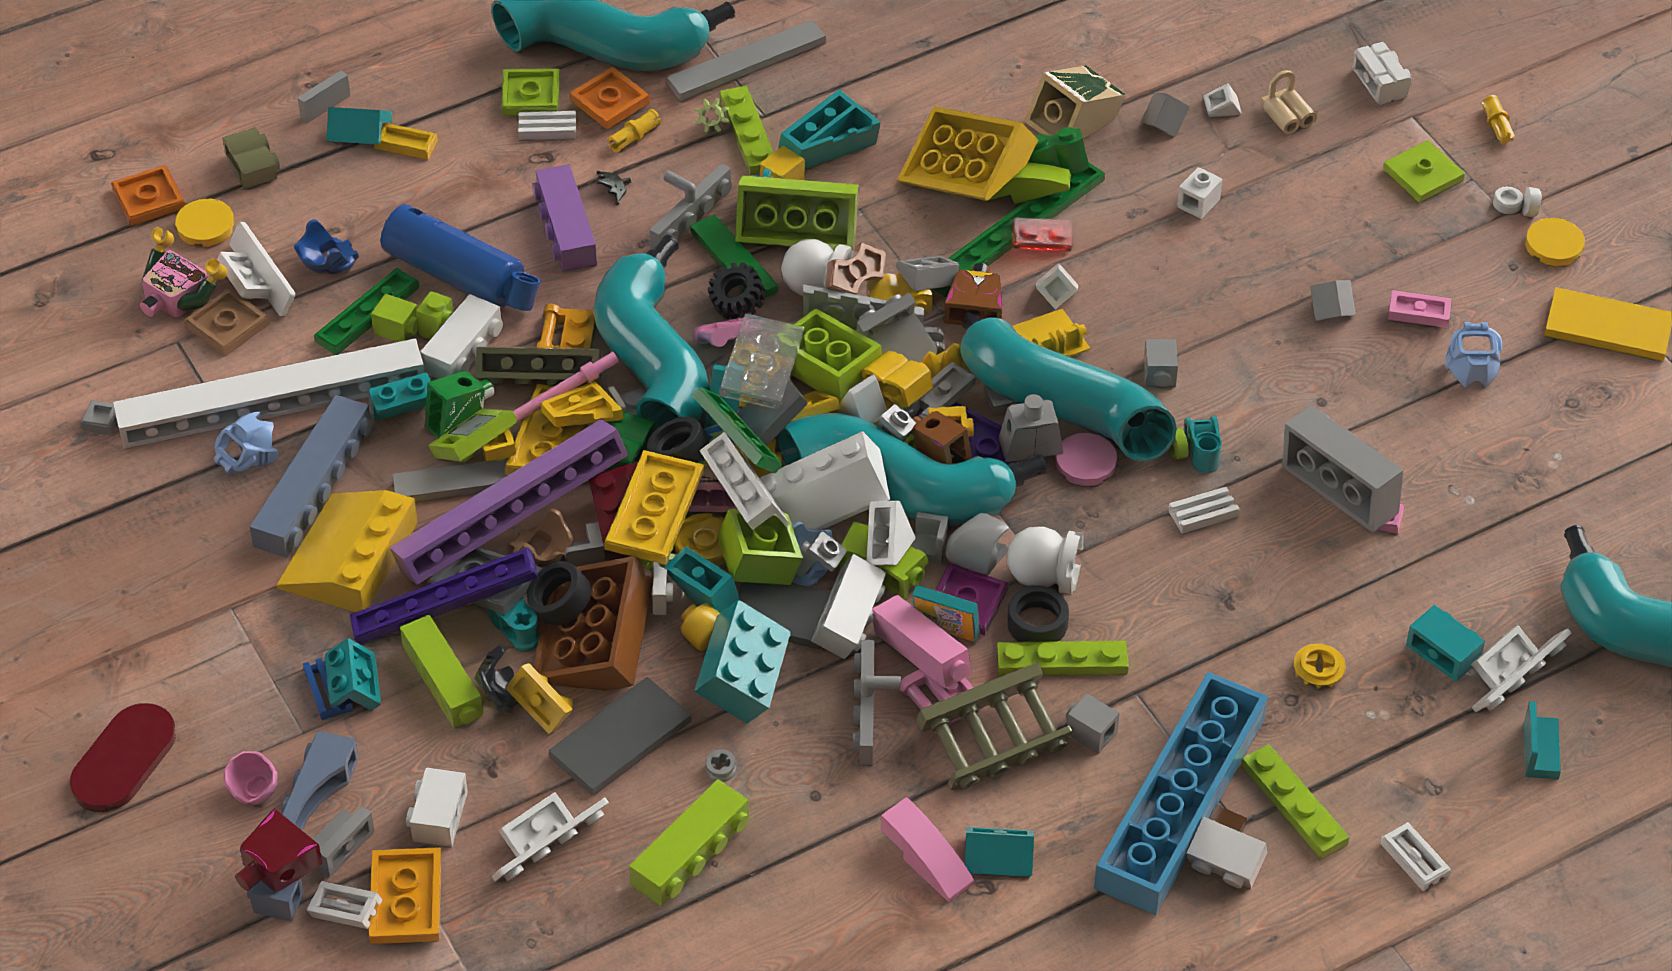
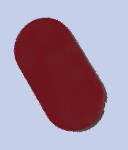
(123, 757)

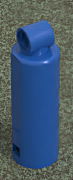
(458, 258)

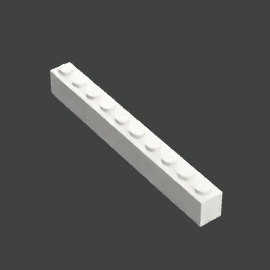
(268, 391)

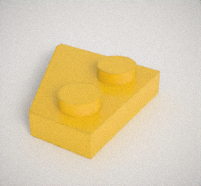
(581, 406)

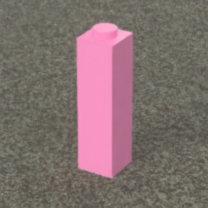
(921, 641)

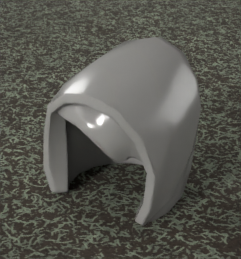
(976, 544)

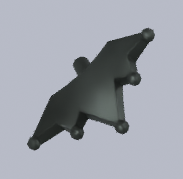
(615, 183)

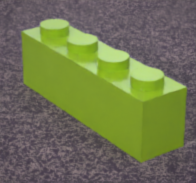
(689, 843)

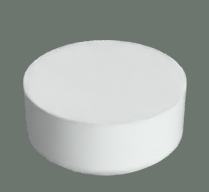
(1508, 200)
(1531, 202)

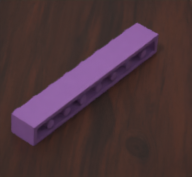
(508, 501)

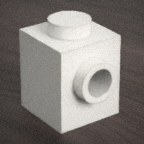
(1199, 192)

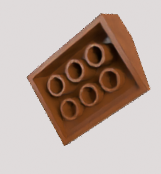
(606, 638)

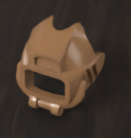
(550, 529)

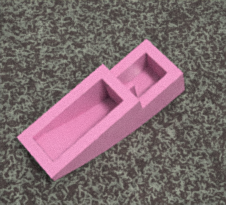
(926, 849)

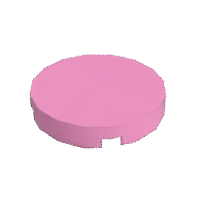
(1086, 459)

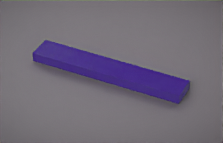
(444, 595)

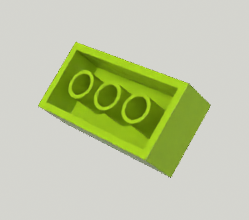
(795, 210)

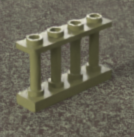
(996, 695)

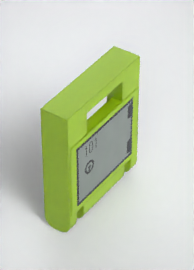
(472, 434)

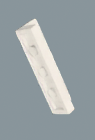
(741, 481)

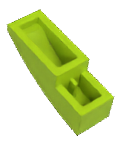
(1034, 182)

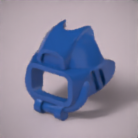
(318, 240)

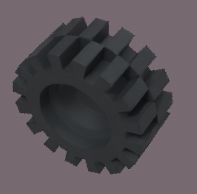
(731, 278)

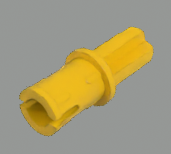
(1497, 119)

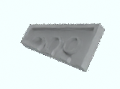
(842, 305)

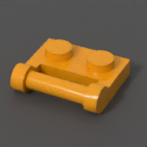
(577, 329)

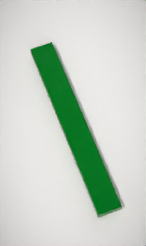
(998, 238)

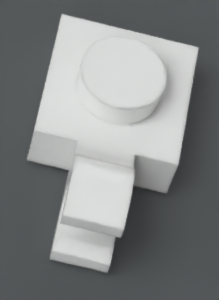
(662, 590)

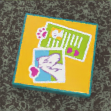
(950, 613)

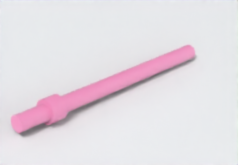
(588, 373)

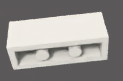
(456, 341)
(849, 607)

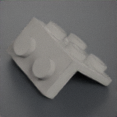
(897, 328)

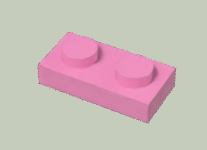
(1419, 309)

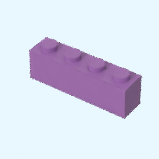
(565, 218)

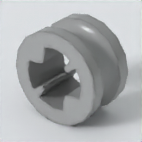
(715, 758)

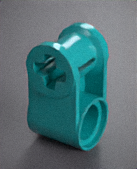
(1203, 443)
(518, 625)

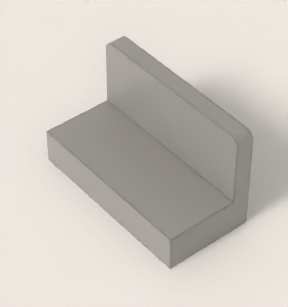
(342, 838)

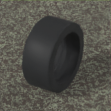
(675, 432)
(1038, 597)
(570, 604)

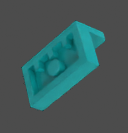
(398, 396)
(352, 675)

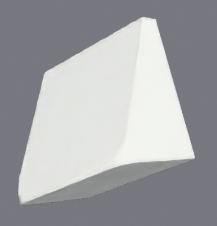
(1222, 102)

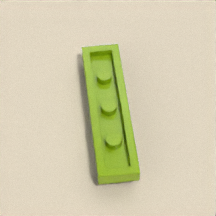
(746, 127)
(1064, 657)
(1295, 801)

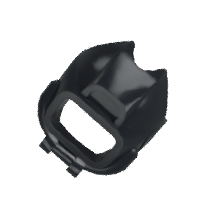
(495, 681)

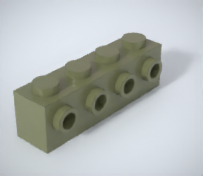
(532, 363)

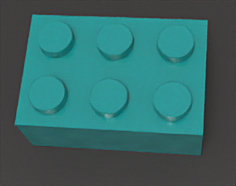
(742, 661)

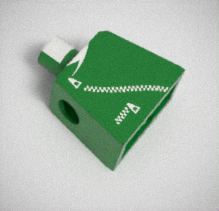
(454, 400)

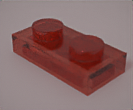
(1042, 234)

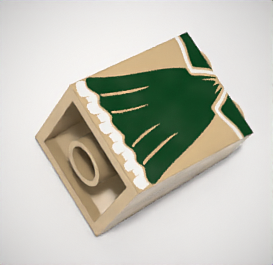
(1075, 100)

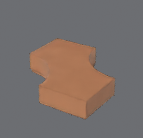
(864, 265)

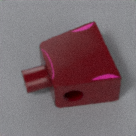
(277, 854)

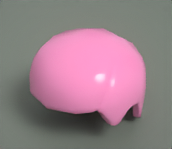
(250, 778)

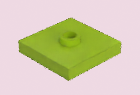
(530, 90)
(1423, 171)

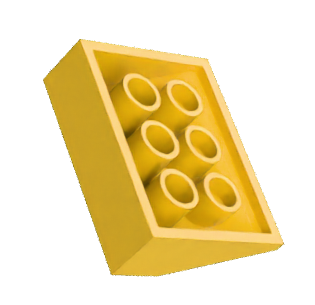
(967, 153)
(349, 548)

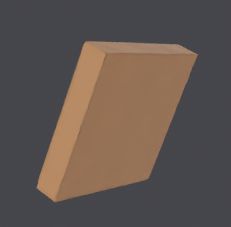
(227, 322)

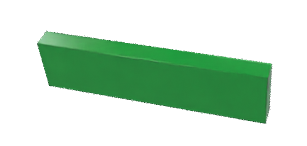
(724, 250)
(357, 317)
(737, 430)

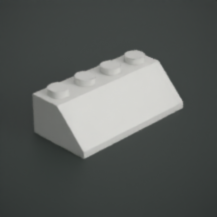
(830, 483)

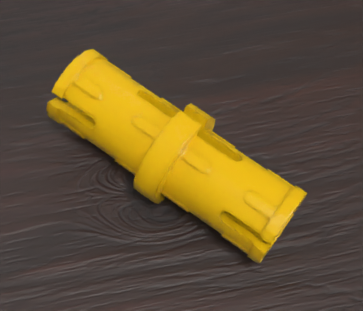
(634, 130)

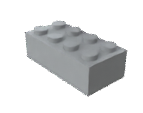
(1342, 468)

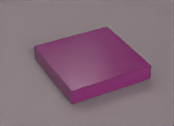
(977, 588)

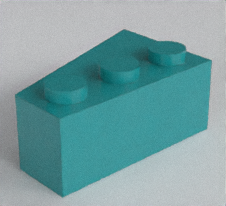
(831, 130)

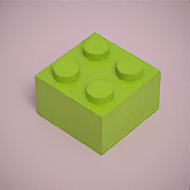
(762, 554)

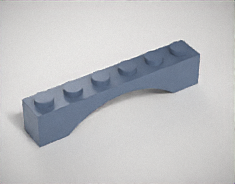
(325, 770)

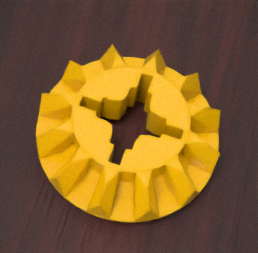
(1331, 660)

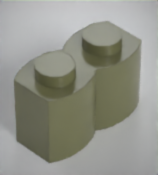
(251, 157)

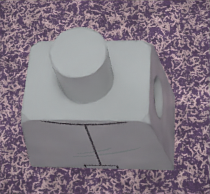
(1030, 430)

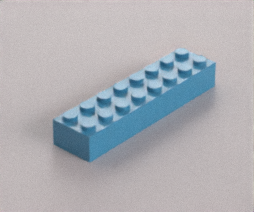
(1179, 792)

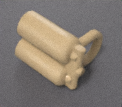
(1287, 106)

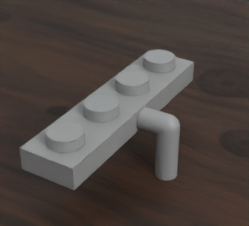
(695, 204)
(864, 691)

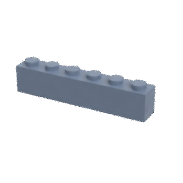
(311, 476)

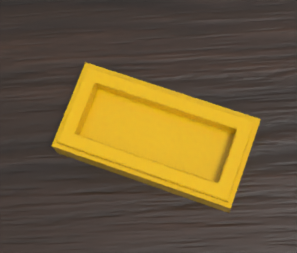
(407, 141)

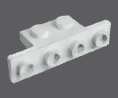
(254, 271)
(1510, 660)
(540, 827)

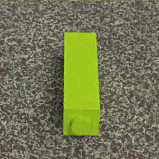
(441, 671)

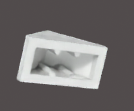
(864, 401)
(887, 533)

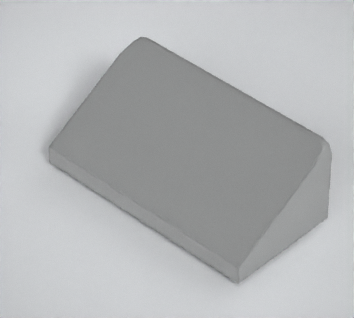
(928, 272)

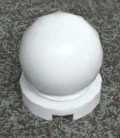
(808, 262)
(1045, 558)

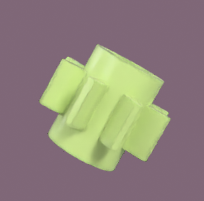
(704, 119)

